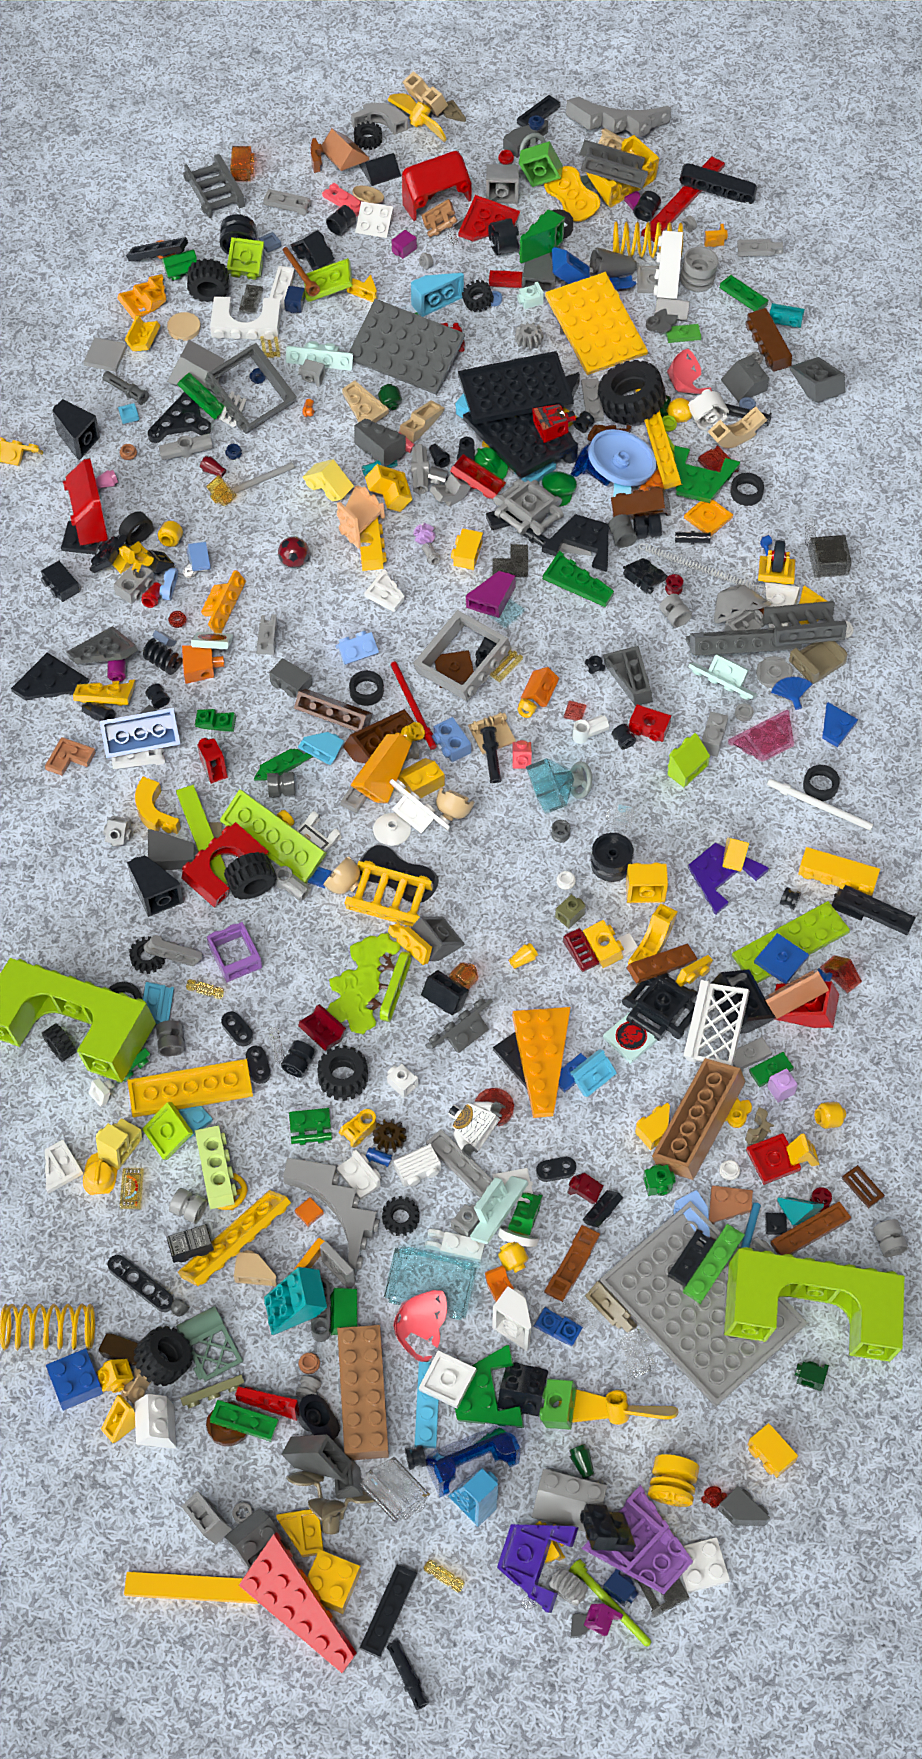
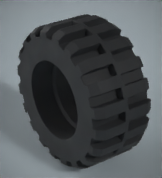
(626, 378)

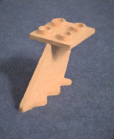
(358, 514)

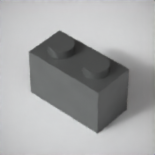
(289, 678)

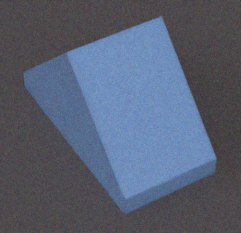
(198, 556)

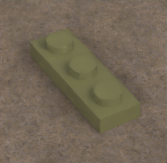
(212, 1392)

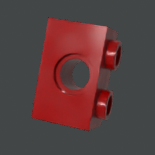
(658, 722)

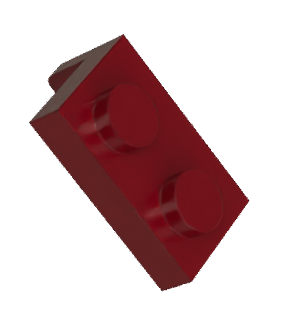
(322, 1028)

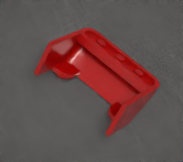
(432, 177)
(85, 503)

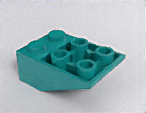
(295, 1300)

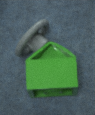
(539, 160)

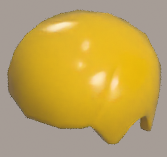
(679, 410)

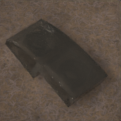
(251, 299)

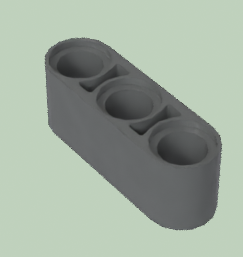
(323, 1318)

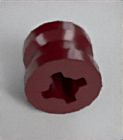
(674, 580)
(822, 1194)

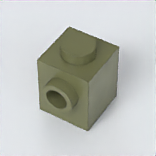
(570, 911)

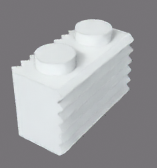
(417, 1165)

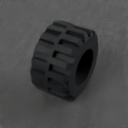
(207, 280)
(250, 875)
(342, 1058)
(153, 1365)

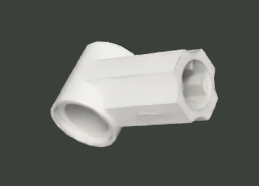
(584, 729)

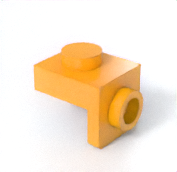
(715, 237)

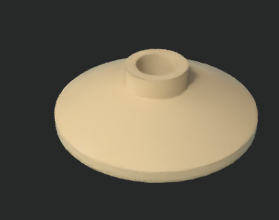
(368, 194)

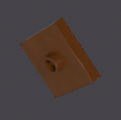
(455, 666)

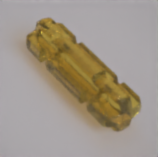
(205, 989)
(444, 1575)

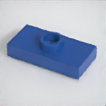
(566, 1080)

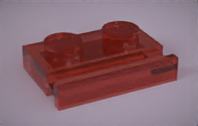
(713, 459)

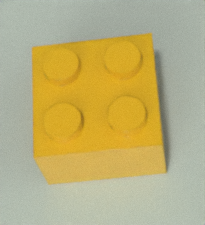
(646, 883)
(333, 1580)

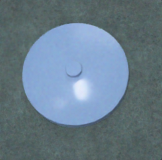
(622, 457)

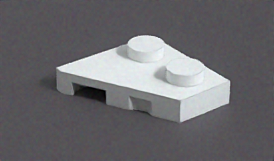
(385, 592)
(60, 1166)

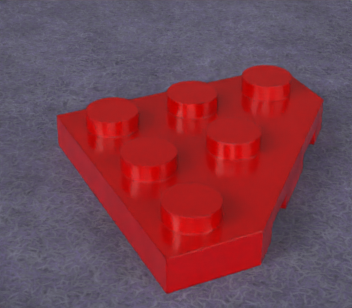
(481, 214)

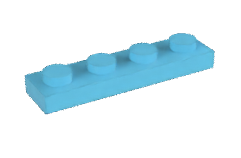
(425, 1414)

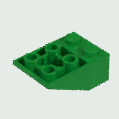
(542, 236)

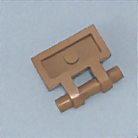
(438, 214)

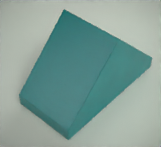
(798, 1209)

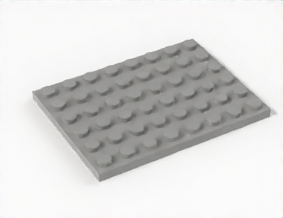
(681, 1326)

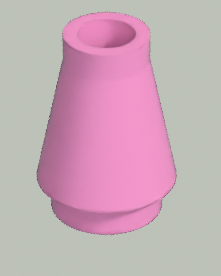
(106, 479)

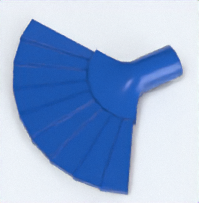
(792, 689)

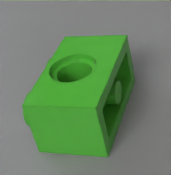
(561, 1416)

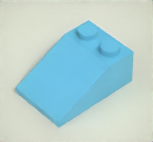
(436, 292)

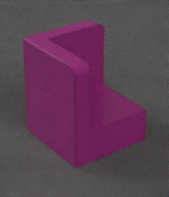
(600, 1618)

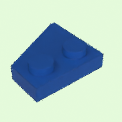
(837, 724)

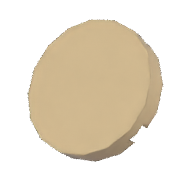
(183, 326)

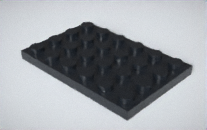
(514, 387)
(520, 443)

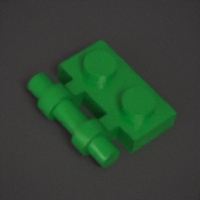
(310, 1121)

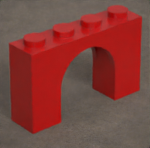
(198, 872)

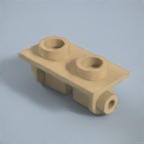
(135, 1389)

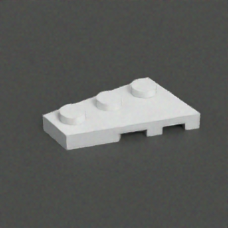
(781, 595)

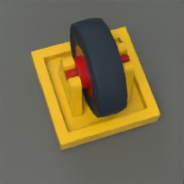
(777, 565)

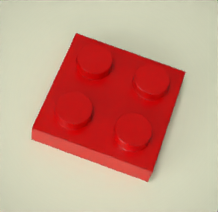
(772, 1159)

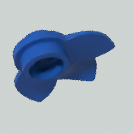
(622, 283)

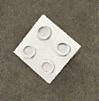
(374, 219)

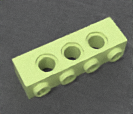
(221, 1194)

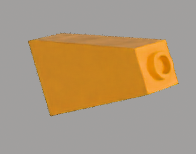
(382, 767)

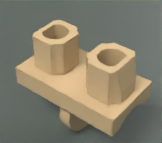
(610, 139)

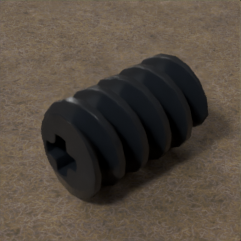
(161, 657)

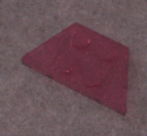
(766, 738)

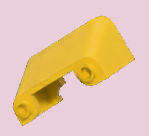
(613, 191)

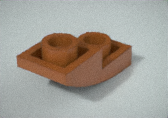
(316, 150)

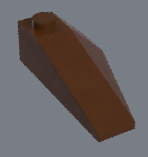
(365, 741)

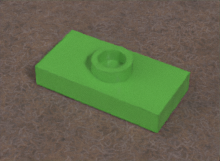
(683, 333)

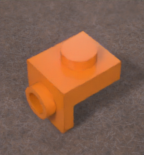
(497, 1281)

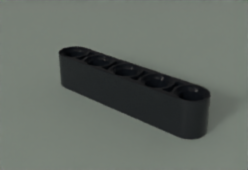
(718, 183)

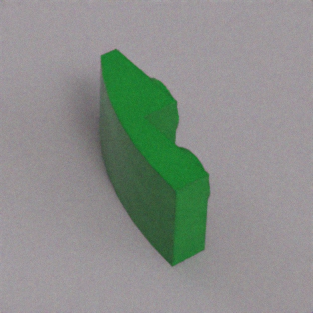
(211, 720)

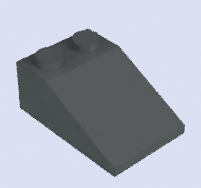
(819, 379)

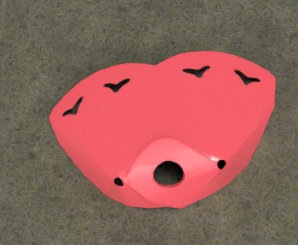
(682, 374)
(419, 1318)

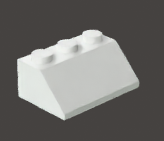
(512, 1317)

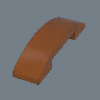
(573, 1264)

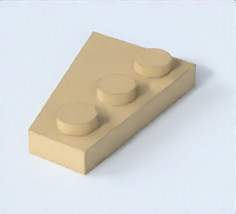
(363, 403)

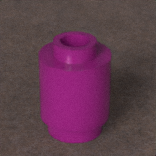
(116, 670)

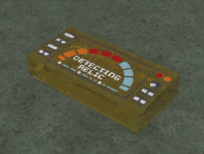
(131, 1188)

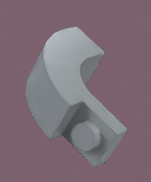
(383, 114)

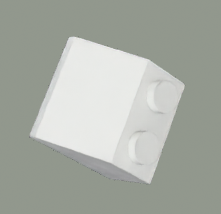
(155, 1421)

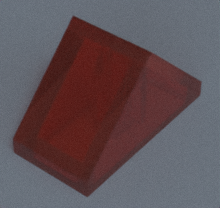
(843, 972)

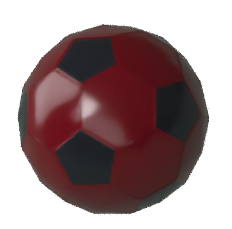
(293, 552)

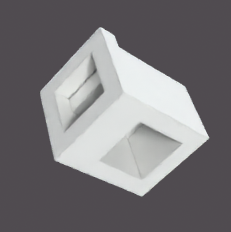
(402, 1085)

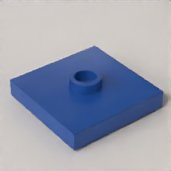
(781, 958)

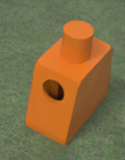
(199, 663)

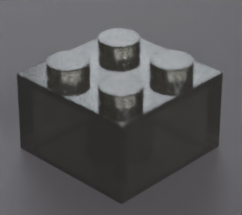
(829, 556)

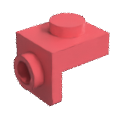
(521, 754)

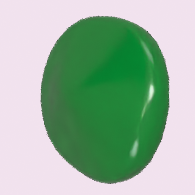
(560, 485)

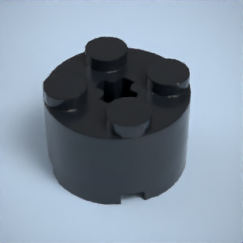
(503, 236)

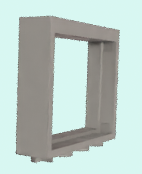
(442, 640)

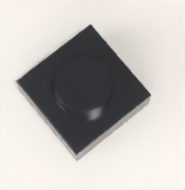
(775, 1223)

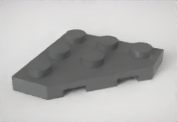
(103, 647)

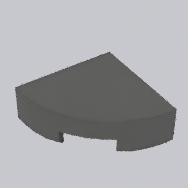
(577, 1627)

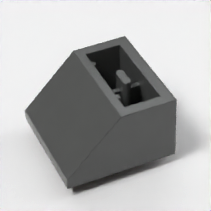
(252, 1536)

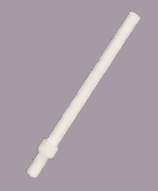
(787, 790)

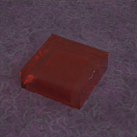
(575, 711)

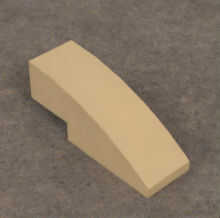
(421, 420)

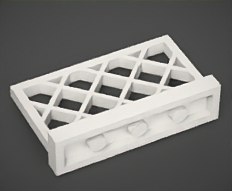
(700, 1017)

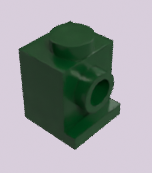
(811, 1375)

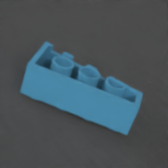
(477, 1496)

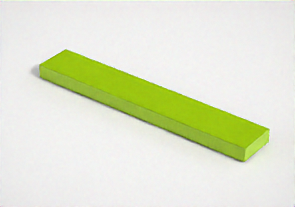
(199, 826)

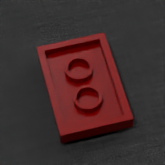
(477, 477)

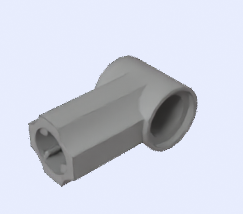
(292, 884)

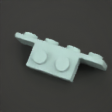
(326, 354)
(726, 673)
(495, 1206)

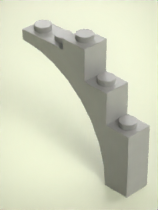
(616, 120)
(322, 1182)

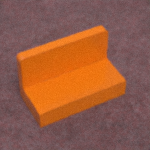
(541, 686)

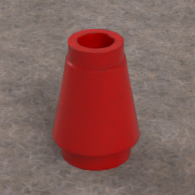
(151, 596)

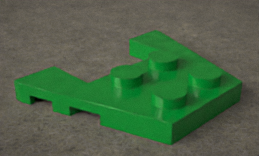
(699, 482)
(480, 1399)

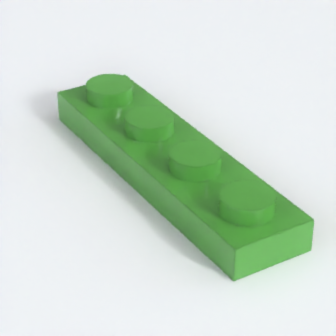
(713, 1263)

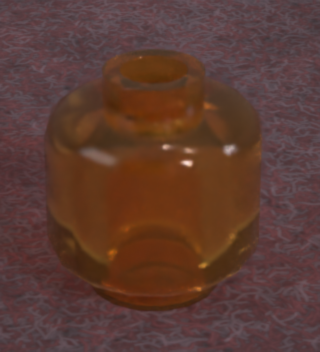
(465, 974)

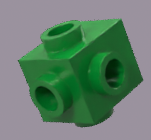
(658, 1180)

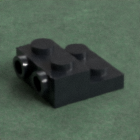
(606, 1529)

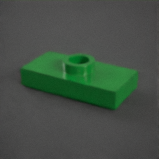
(770, 1067)

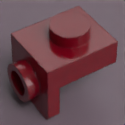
(585, 1187)

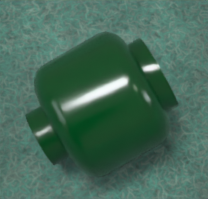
(390, 396)

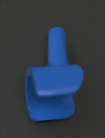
(765, 542)

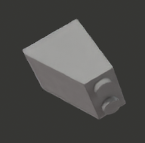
(502, 182)
(196, 361)

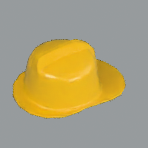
(98, 1176)

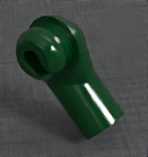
(663, 411)

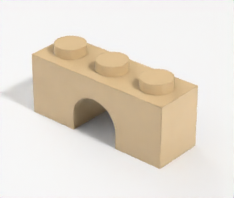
(421, 92)

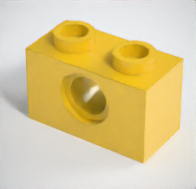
(605, 954)

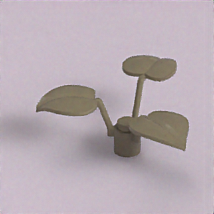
(325, 1509)

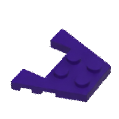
(710, 874)
(526, 1554)

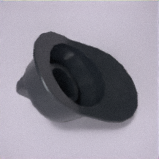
(317, 1417)

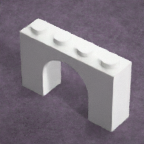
(265, 325)

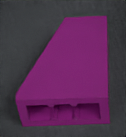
(492, 594)

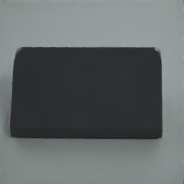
(161, 561)

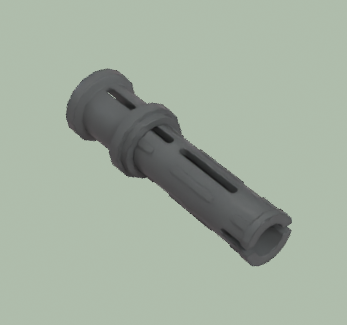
(130, 390)

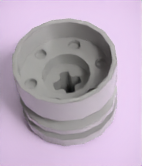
(699, 269)

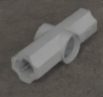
(185, 446)
(420, 469)

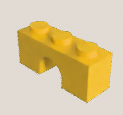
(372, 555)

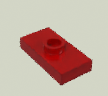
(505, 278)

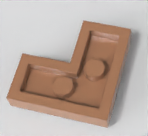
(66, 752)

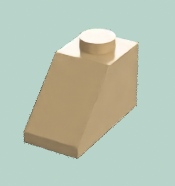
(253, 1270)

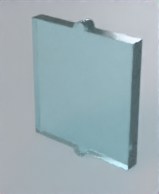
(509, 614)

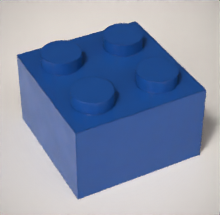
(74, 1379)

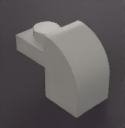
(452, 491)

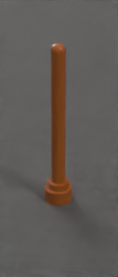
(311, 287)

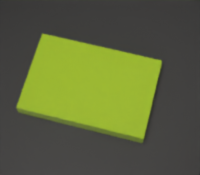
(331, 279)

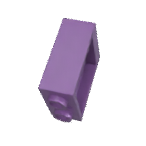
(242, 966)

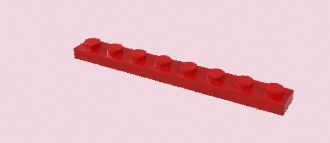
(680, 201)

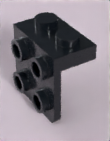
(522, 1388)

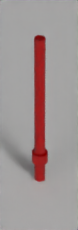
(412, 703)

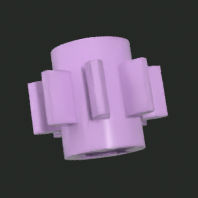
(424, 533)

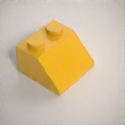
(422, 777)

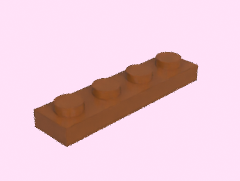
(661, 963)
(811, 1230)

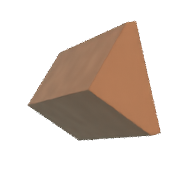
(342, 150)
(796, 993)

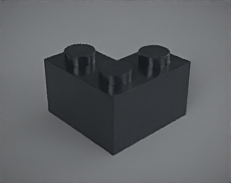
(313, 249)

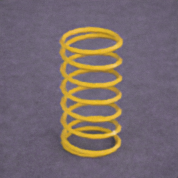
(637, 238)
(5, 1319)

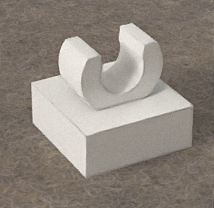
(101, 1091)

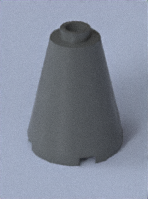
(612, 263)

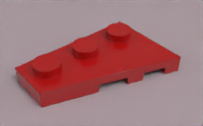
(269, 1402)

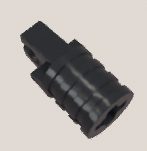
(98, 711)

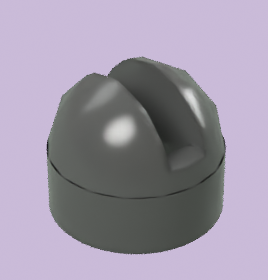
(179, 1308)

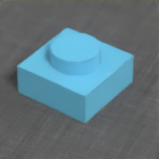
(128, 413)

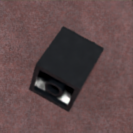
(76, 427)
(154, 885)

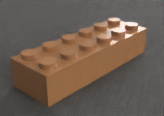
(699, 1118)
(362, 1392)

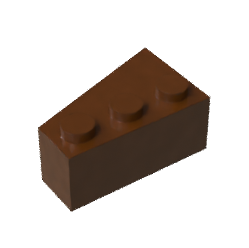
(641, 503)

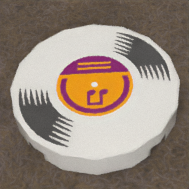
(523, 1239)

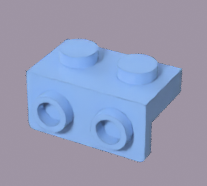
(357, 648)

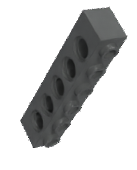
(735, 642)

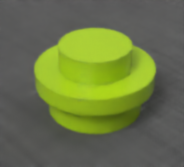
(669, 423)

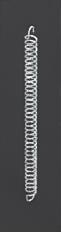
(701, 568)

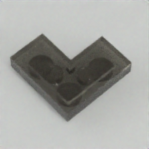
(516, 564)

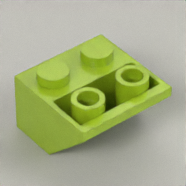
(688, 760)

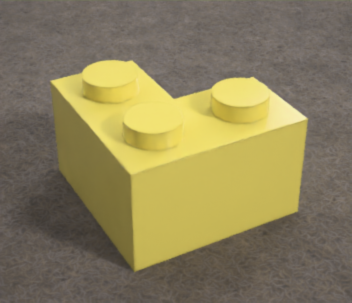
(329, 478)
(117, 1142)

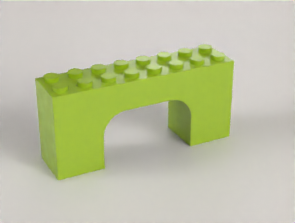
(116, 1020)
(866, 1296)

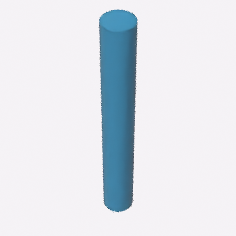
(751, 1225)

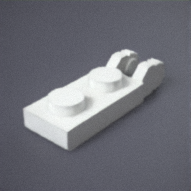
(455, 1245)

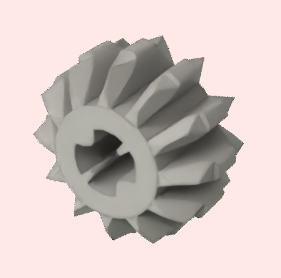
(528, 335)
(568, 1586)

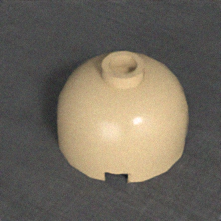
(453, 804)
(344, 877)

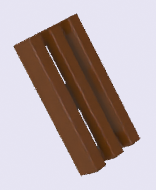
(858, 1192)

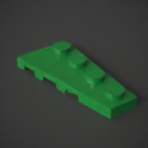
(570, 577)

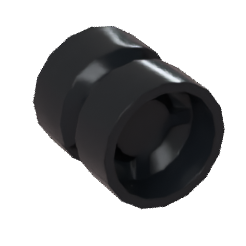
(647, 206)
(341, 220)
(647, 526)
(298, 1058)

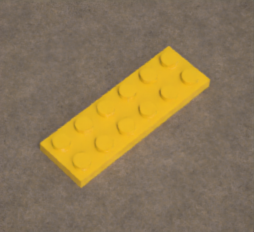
(190, 1087)
(235, 1237)

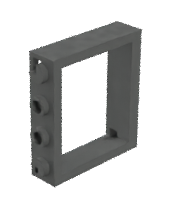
(270, 373)

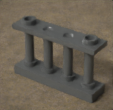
(613, 164)
(224, 176)
(804, 633)

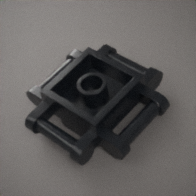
(662, 1004)

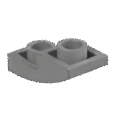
(437, 475)

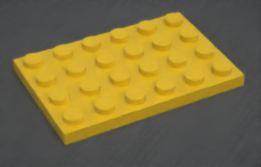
(596, 323)

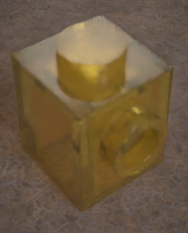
(221, 491)

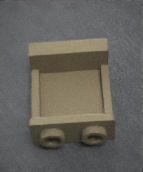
(818, 660)

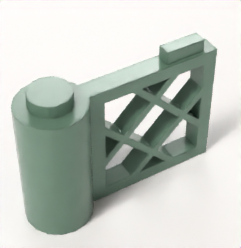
(202, 1327)

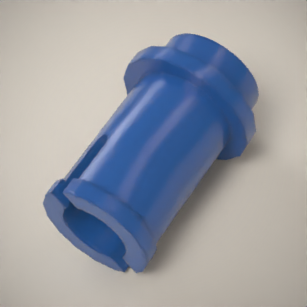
(378, 1156)

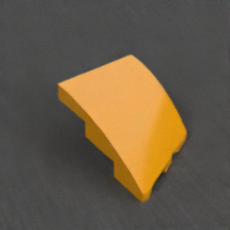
(146, 295)

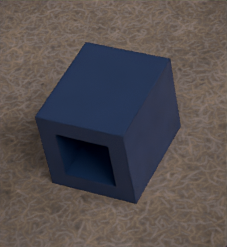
(294, 299)

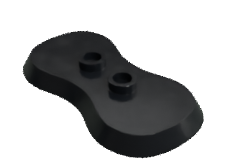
(389, 859)

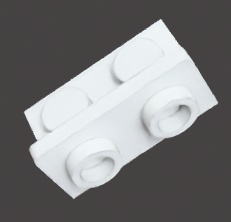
(359, 1175)

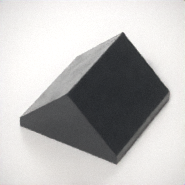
(381, 169)

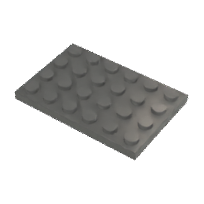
(406, 346)

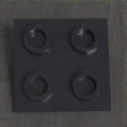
(644, 574)

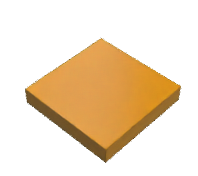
(708, 516)

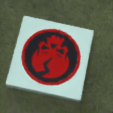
(212, 640)
(629, 1039)

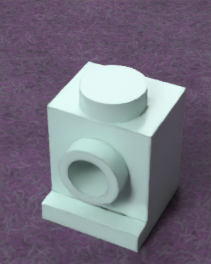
(530, 296)

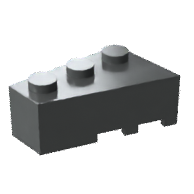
(379, 441)
(630, 674)

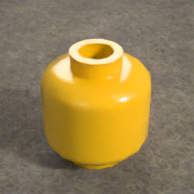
(170, 533)
(830, 1115)
(513, 1256)

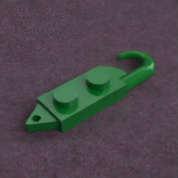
(282, 763)

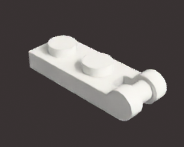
(139, 759)

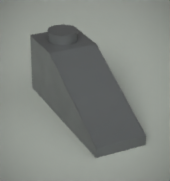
(514, 139)

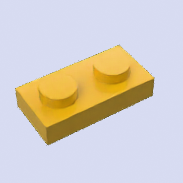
(694, 970)

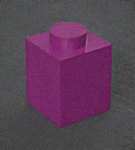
(404, 244)

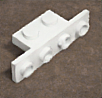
(414, 811)

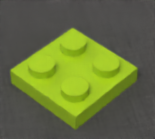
(167, 1131)

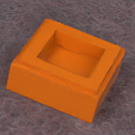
(309, 1212)

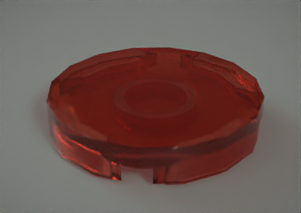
(501, 1096)

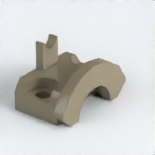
(757, 1135)

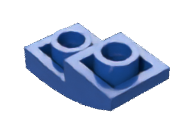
(557, 1327)

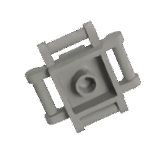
(529, 504)

